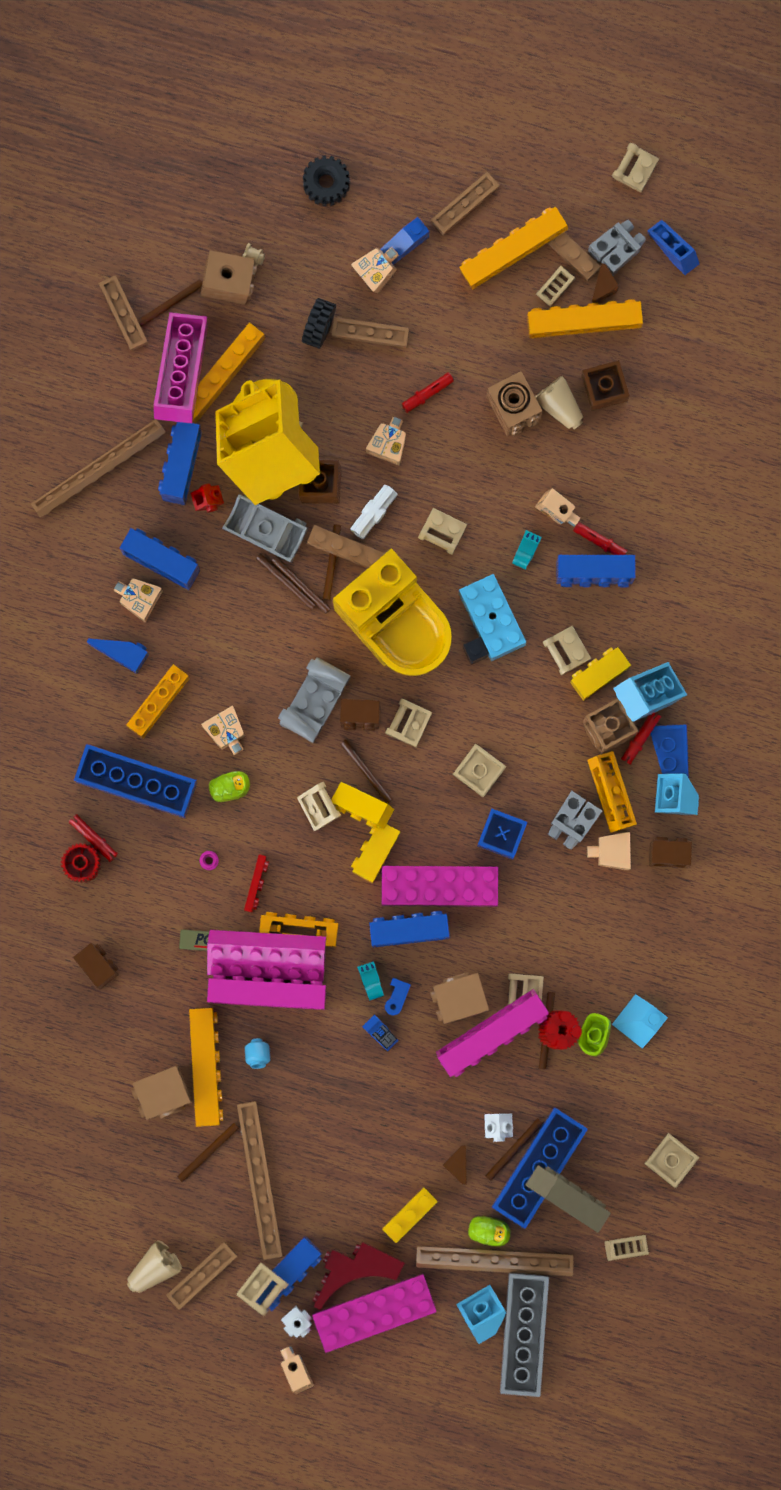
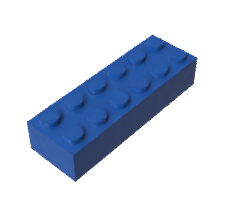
(135, 781)
(550, 1149)

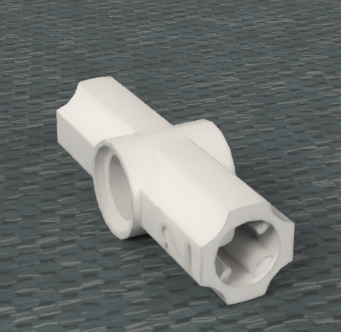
(373, 511)

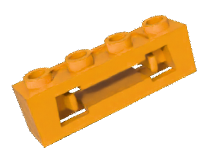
(158, 701)
(611, 792)
(308, 922)

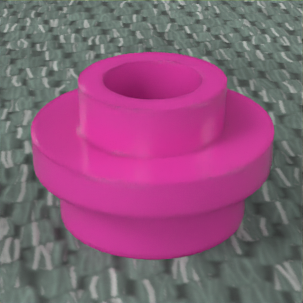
(204, 856)

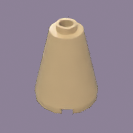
(560, 403)
(154, 1268)

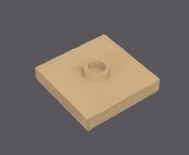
(479, 770)
(671, 1160)

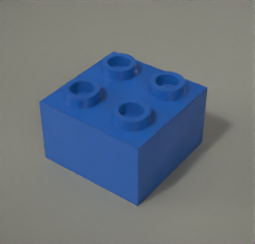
(502, 834)

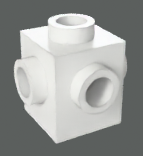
(498, 1126)
(302, 1316)

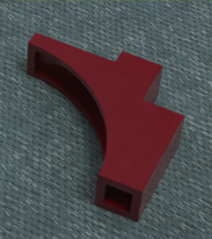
(367, 1262)

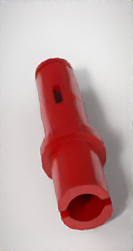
(421, 396)
(599, 540)
(640, 738)
(92, 837)

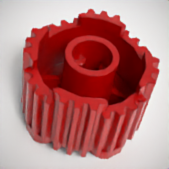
(73, 871)
(568, 1033)

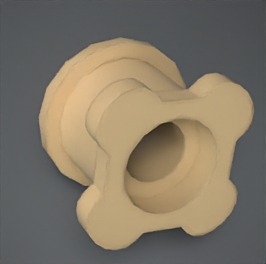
(254, 254)

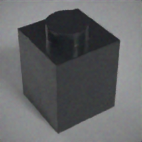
(475, 650)

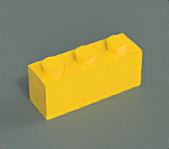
(599, 673)
(362, 806)
(375, 852)
(409, 1215)

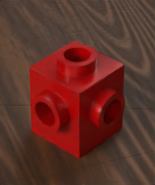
(207, 498)

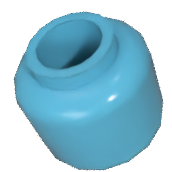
(257, 1053)

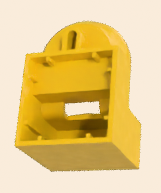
(278, 460)
(414, 636)

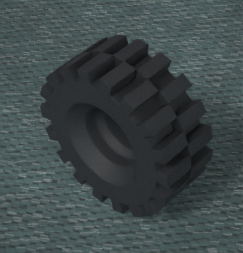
(322, 167)
(318, 323)

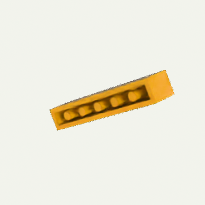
(514, 247)
(584, 319)
(226, 368)
(205, 1067)

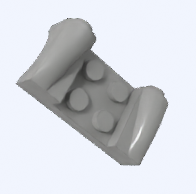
(266, 528)
(314, 699)

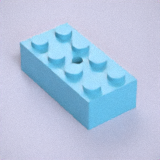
(498, 635)
(650, 691)

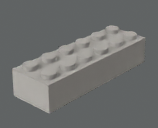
(524, 1334)

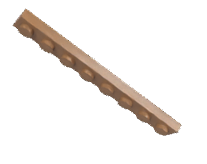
(98, 468)
(259, 1180)
(494, 1261)

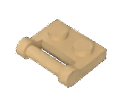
(641, 171)
(444, 525)
(572, 647)
(414, 726)
(314, 809)
(529, 983)
(257, 1284)

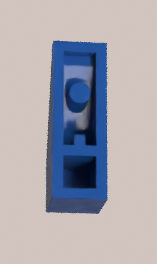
(407, 239)
(674, 247)
(125, 653)

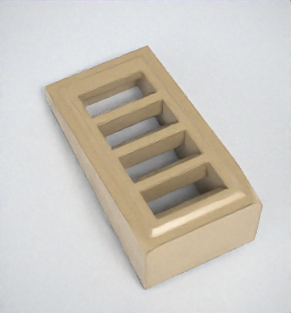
(570, 277)
(609, 1245)

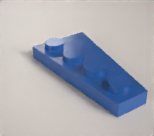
(671, 748)

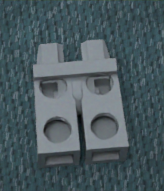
(617, 246)
(571, 825)

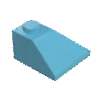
(676, 795)
(639, 1021)
(482, 1313)

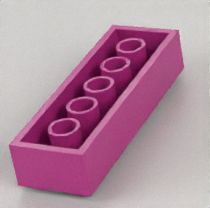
(180, 368)
(440, 886)
(266, 955)
(266, 993)
(491, 1033)
(374, 1313)

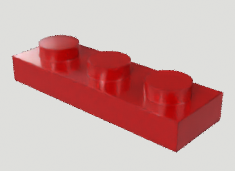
(256, 884)

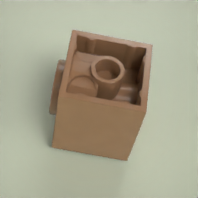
(239, 272)
(514, 416)
(609, 726)
(459, 998)
(162, 1094)

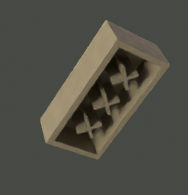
(568, 1197)

